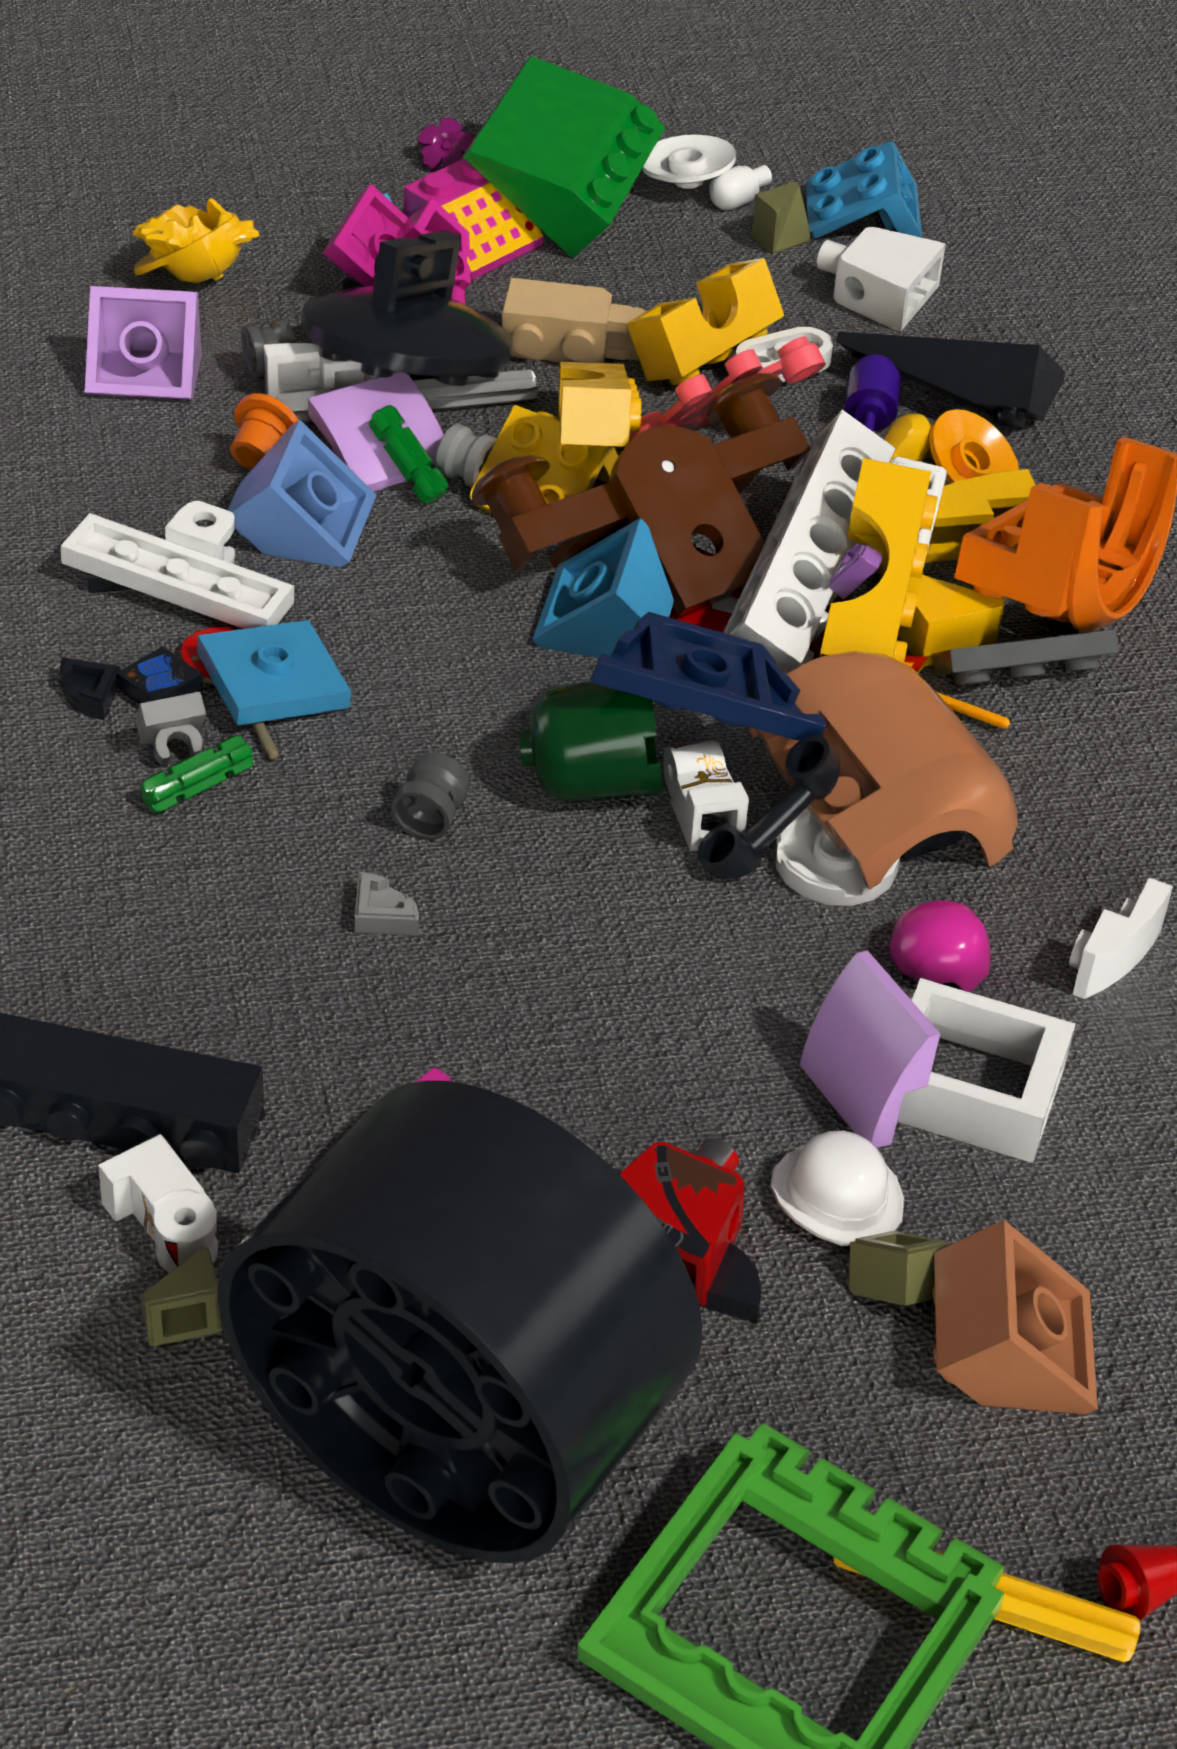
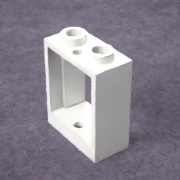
(978, 1113)

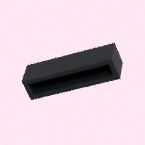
(127, 1092)

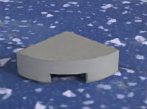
(383, 908)

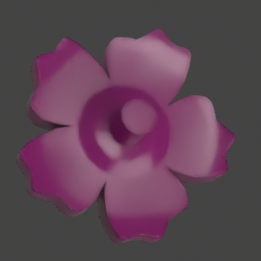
(443, 144)

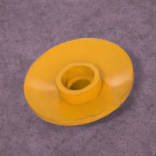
(969, 446)

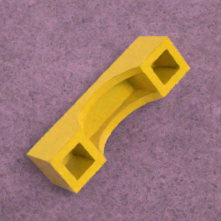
(597, 404)
(885, 515)

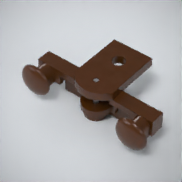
(670, 482)

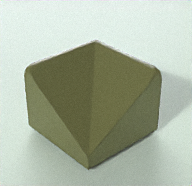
(780, 218)
(893, 1267)
(183, 1302)

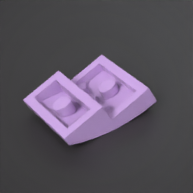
(345, 419)
(869, 1049)

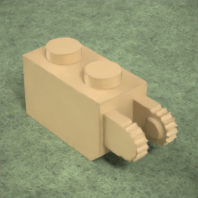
(567, 322)

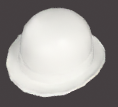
(838, 1188)

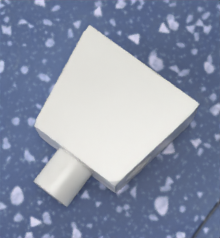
(884, 274)

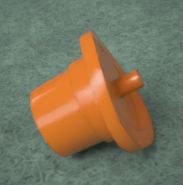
(260, 425)

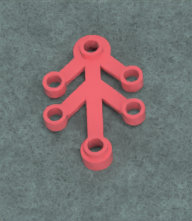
(796, 363)

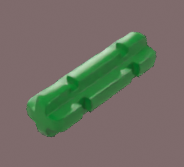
(408, 454)
(196, 774)

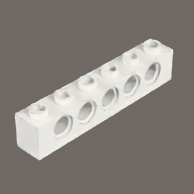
(790, 580)

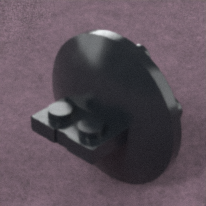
(409, 318)

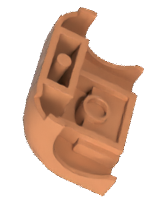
(902, 763)

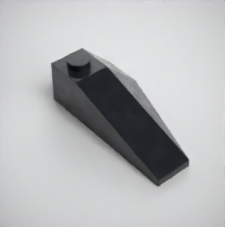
(992, 377)

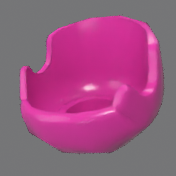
(941, 944)

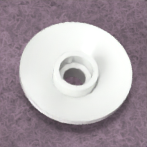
(689, 159)

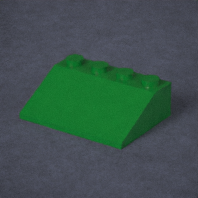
(565, 150)

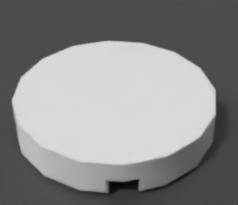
(819, 869)

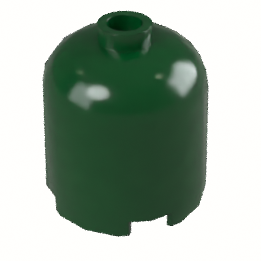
(592, 743)

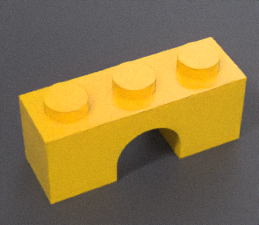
(679, 339)

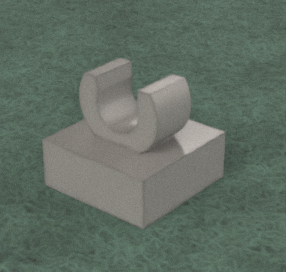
(172, 719)

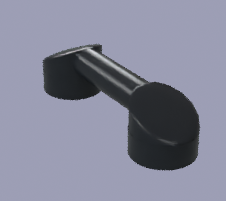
(815, 769)

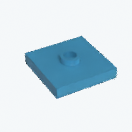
(273, 672)

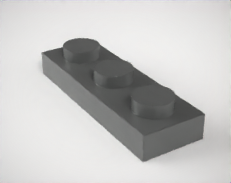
(1025, 657)

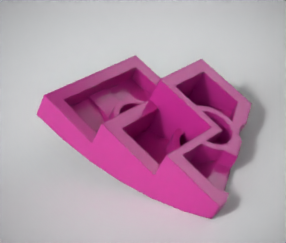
(379, 220)

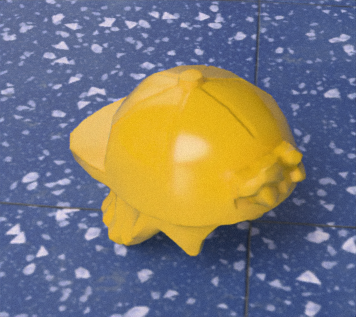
(193, 242)

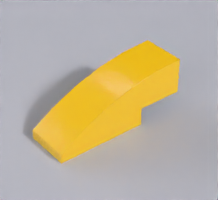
(971, 504)

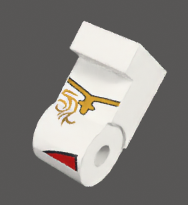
(702, 785)
(163, 1198)

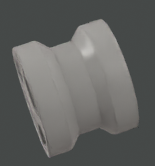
(463, 453)

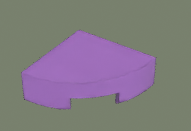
(854, 569)

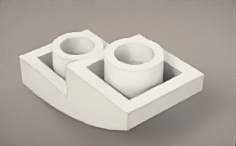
(1119, 940)

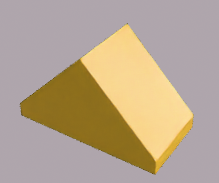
(950, 618)

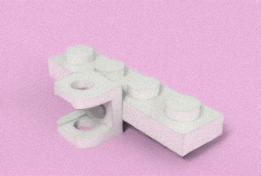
(185, 569)

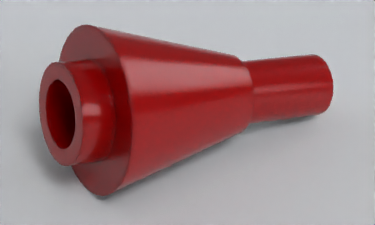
(1138, 1577)

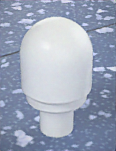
(738, 186)

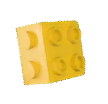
(571, 466)

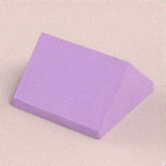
(143, 343)

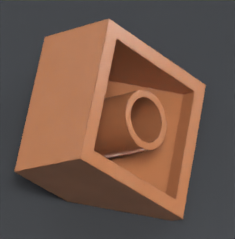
(1013, 1325)

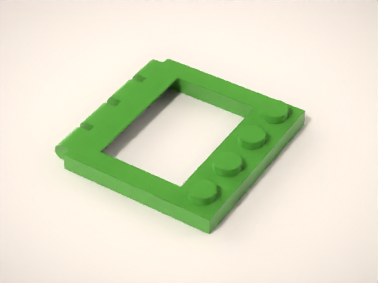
(830, 1511)

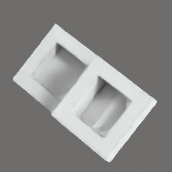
(300, 368)

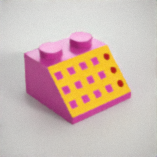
(494, 223)

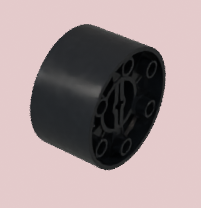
(463, 1319)

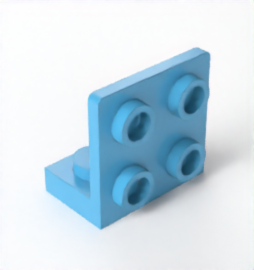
(862, 186)

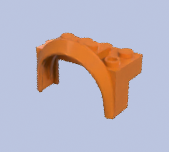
(1078, 551)

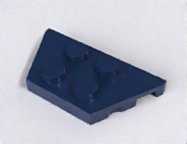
(706, 674)

